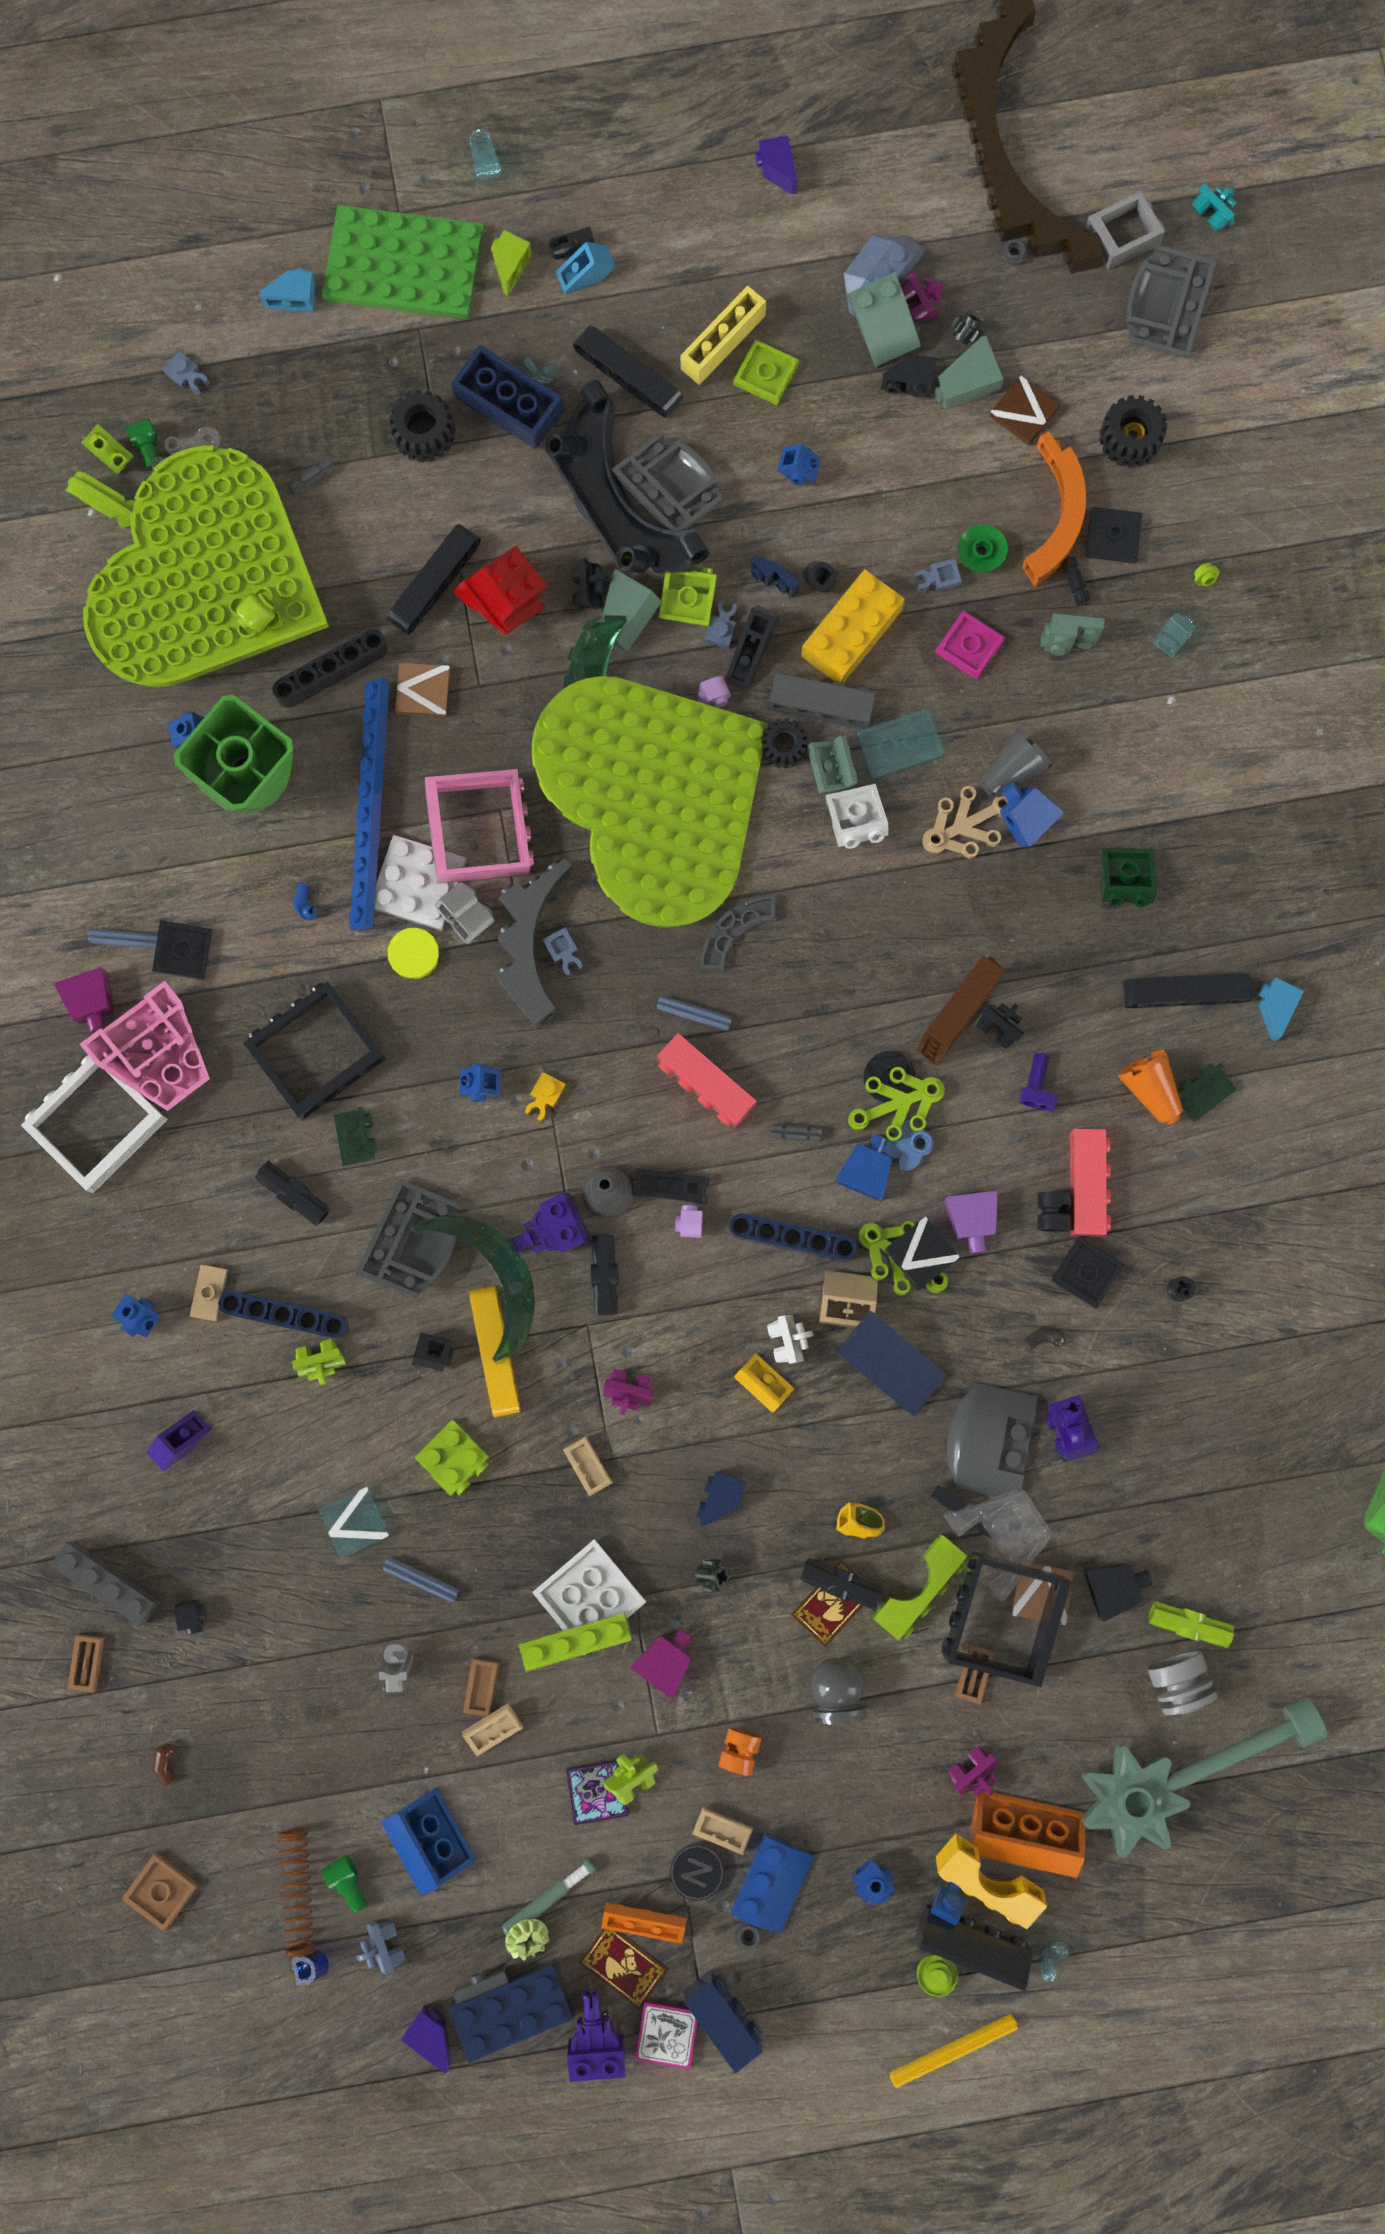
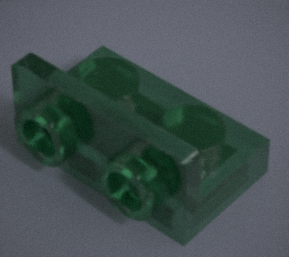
(1206, 1092)
(354, 1137)

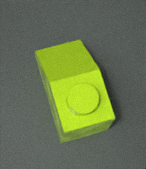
(510, 258)

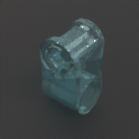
(484, 158)

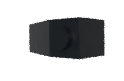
(752, 646)

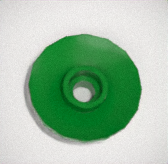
(985, 538)

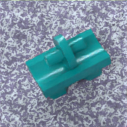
(1223, 215)

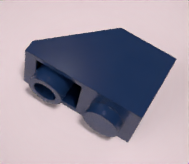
(723, 1497)

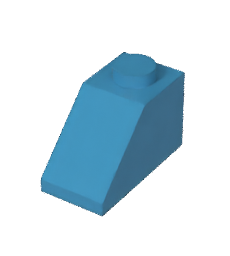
(585, 267)
(290, 291)
(1278, 1005)

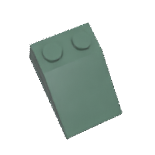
(884, 319)

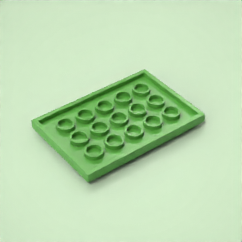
(402, 262)

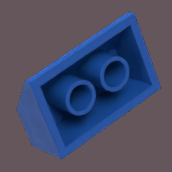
(428, 1841)
(771, 1883)

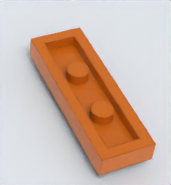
(644, 1923)

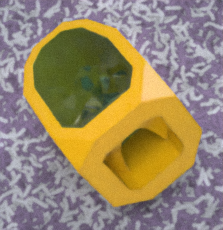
(860, 1521)

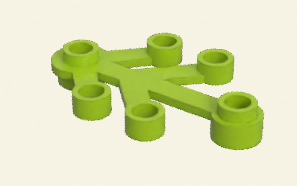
(900, 1102)
(881, 1243)

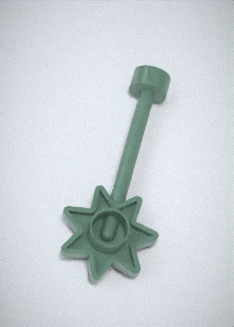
(1139, 1798)

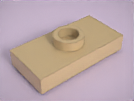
(207, 1293)
(587, 1466)
(492, 1729)
(722, 1830)

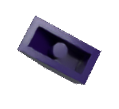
(777, 163)
(177, 1440)
(430, 2038)

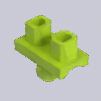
(107, 449)
(318, 1365)
(629, 1775)

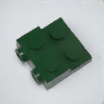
(1128, 876)

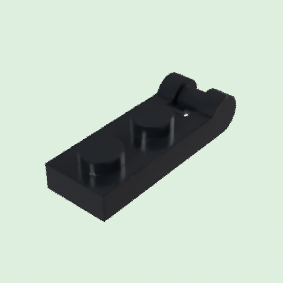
(670, 1186)

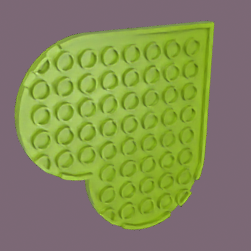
(203, 541)
(659, 789)

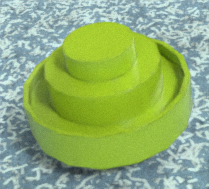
(937, 1975)

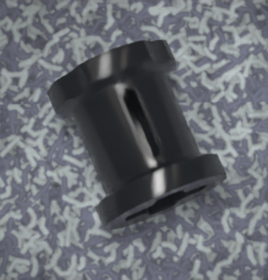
(1175, 1283)

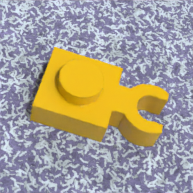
(546, 1093)

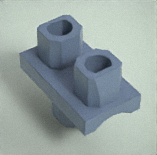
(386, 1958)

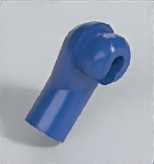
(302, 905)

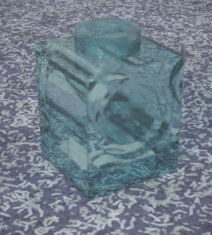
(1174, 634)

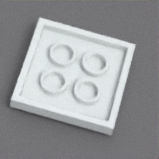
(409, 883)
(588, 1589)

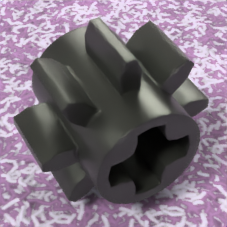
(967, 328)
(712, 1575)

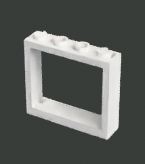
(119, 1154)

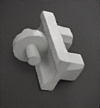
(395, 1666)

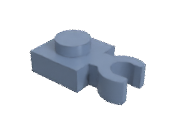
(185, 371)
(942, 575)
(721, 628)
(561, 949)

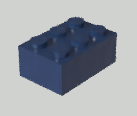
(724, 2020)

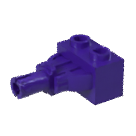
(555, 1226)
(1072, 1428)
(596, 2049)

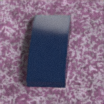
(767, 572)

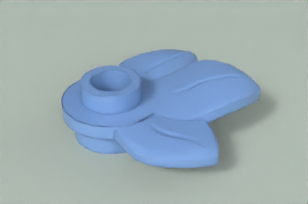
(905, 1146)

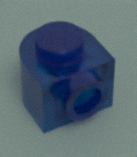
(309, 1967)

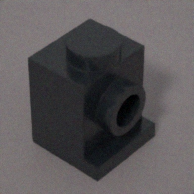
(432, 1344)

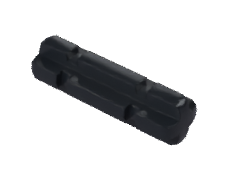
(1075, 581)

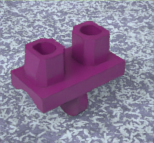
(914, 289)
(625, 1394)
(984, 1764)

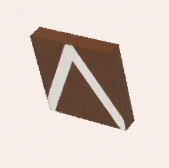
(1024, 410)

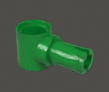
(143, 439)
(342, 1877)

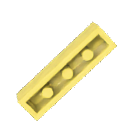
(723, 335)

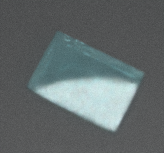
(900, 744)

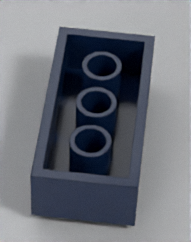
(507, 396)
(513, 2012)

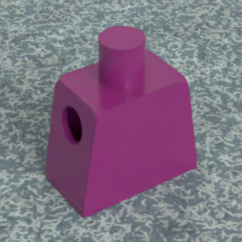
(87, 997)
(665, 1662)

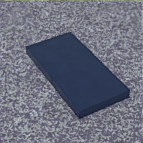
(891, 1363)

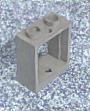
(1112, 254)

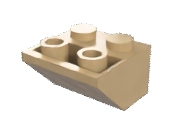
(847, 1298)

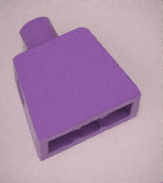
(973, 1218)

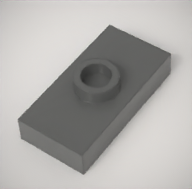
(481, 1983)

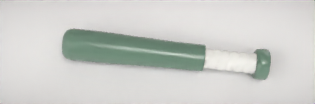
(551, 1896)

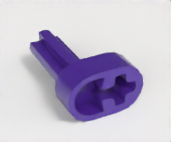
(1033, 1095)

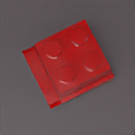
(504, 591)

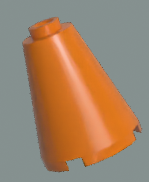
(1154, 1086)

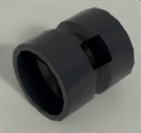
(1054, 1212)

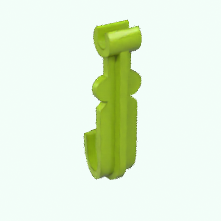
(101, 498)

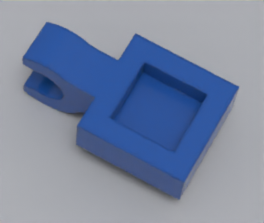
(948, 1903)

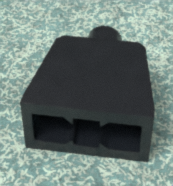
(1115, 1588)

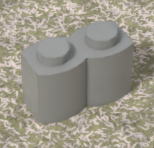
(464, 912)

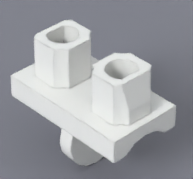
(793, 1337)

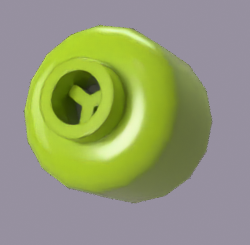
(255, 612)

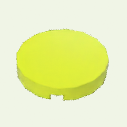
(413, 953)

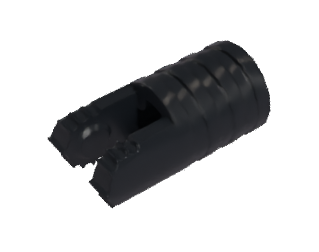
(567, 244)

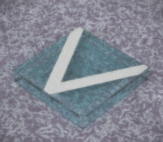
(354, 1522)

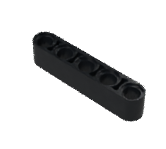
(627, 371)
(433, 579)
(337, 657)
(1187, 990)

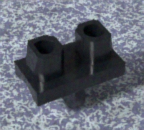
(591, 583)
(1010, 1031)

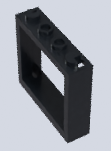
(338, 1083)
(1046, 1631)

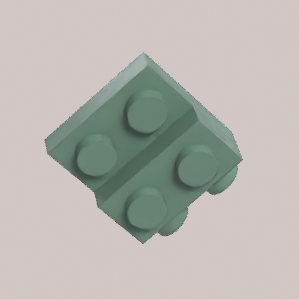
(1070, 630)

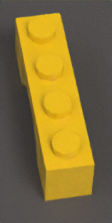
(1016, 1899)

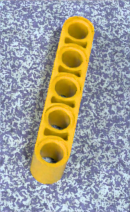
(489, 1331)

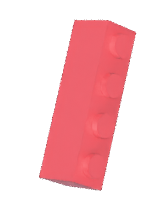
(706, 1080)
(1088, 1182)

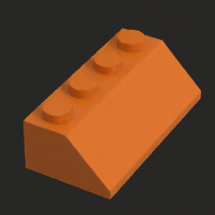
(1028, 1833)

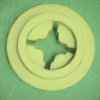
(520, 1932)

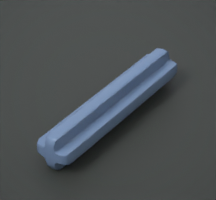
(122, 938)
(694, 1013)
(421, 1579)

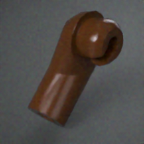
(160, 1763)

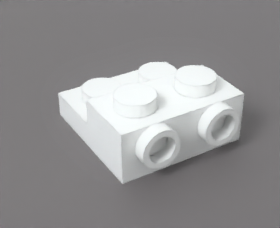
(857, 816)

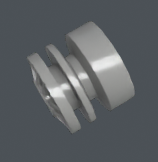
(1180, 1676)

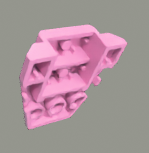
(151, 1049)

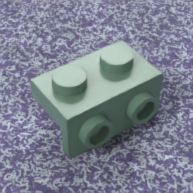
(832, 765)

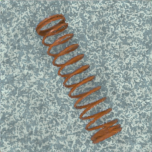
(300, 1950)

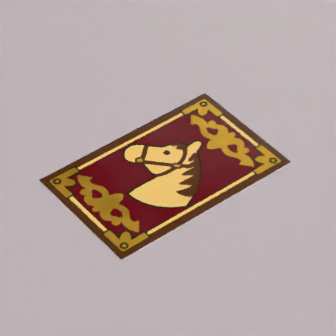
(825, 1614)
(623, 1966)

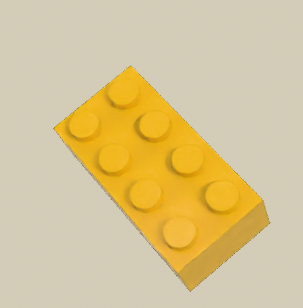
(852, 627)

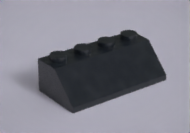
(976, 1948)

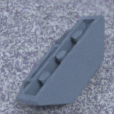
(880, 258)

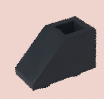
(910, 376)

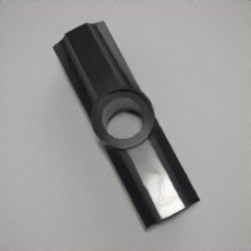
(292, 1193)
(604, 1275)
(841, 1584)

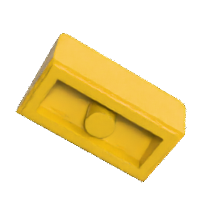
(764, 1382)

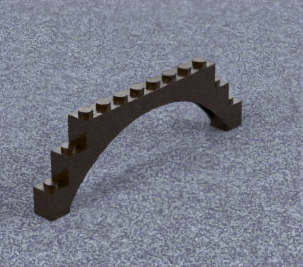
(1014, 206)

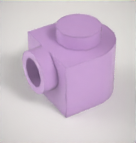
(714, 692)
(690, 1222)

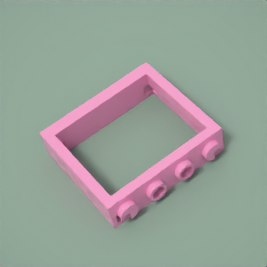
(478, 781)

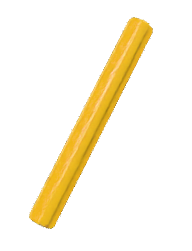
(953, 2050)

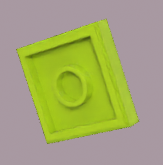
(766, 372)

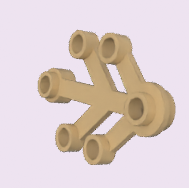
(962, 826)

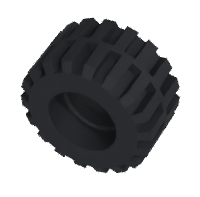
(416, 408)
(1128, 449)

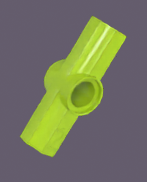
(1191, 1624)

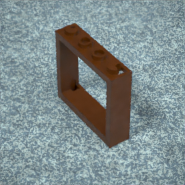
(960, 1009)

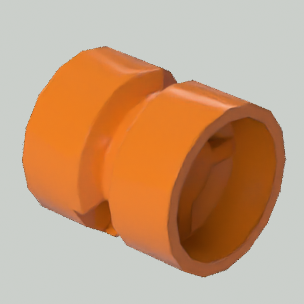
(740, 1751)

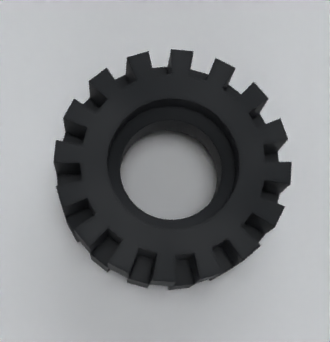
(784, 728)

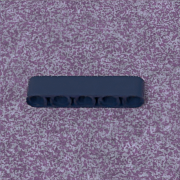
(803, 1246)
(271, 1311)

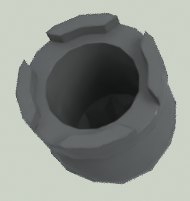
(837, 1690)

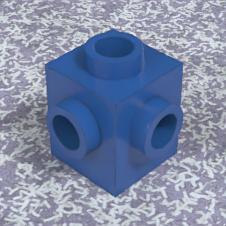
(799, 464)
(183, 727)
(479, 1082)
(140, 1319)
(870, 1873)

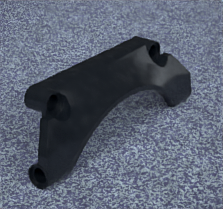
(586, 465)

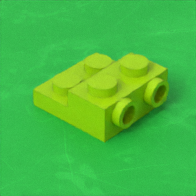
(689, 596)
(453, 1458)

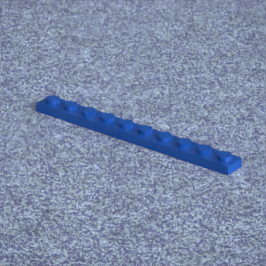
(369, 805)

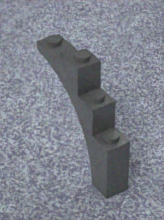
(518, 940)

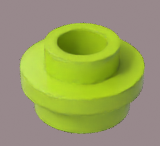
(1206, 574)

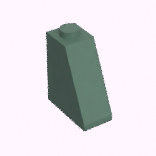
(970, 376)
(635, 602)

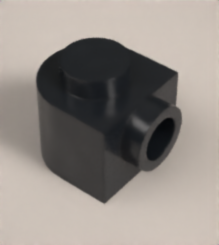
(820, 576)
(190, 1616)

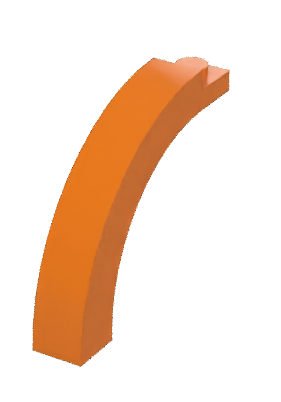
(1071, 483)

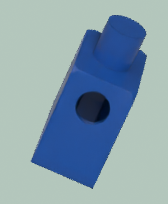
(1028, 813)
(867, 1169)

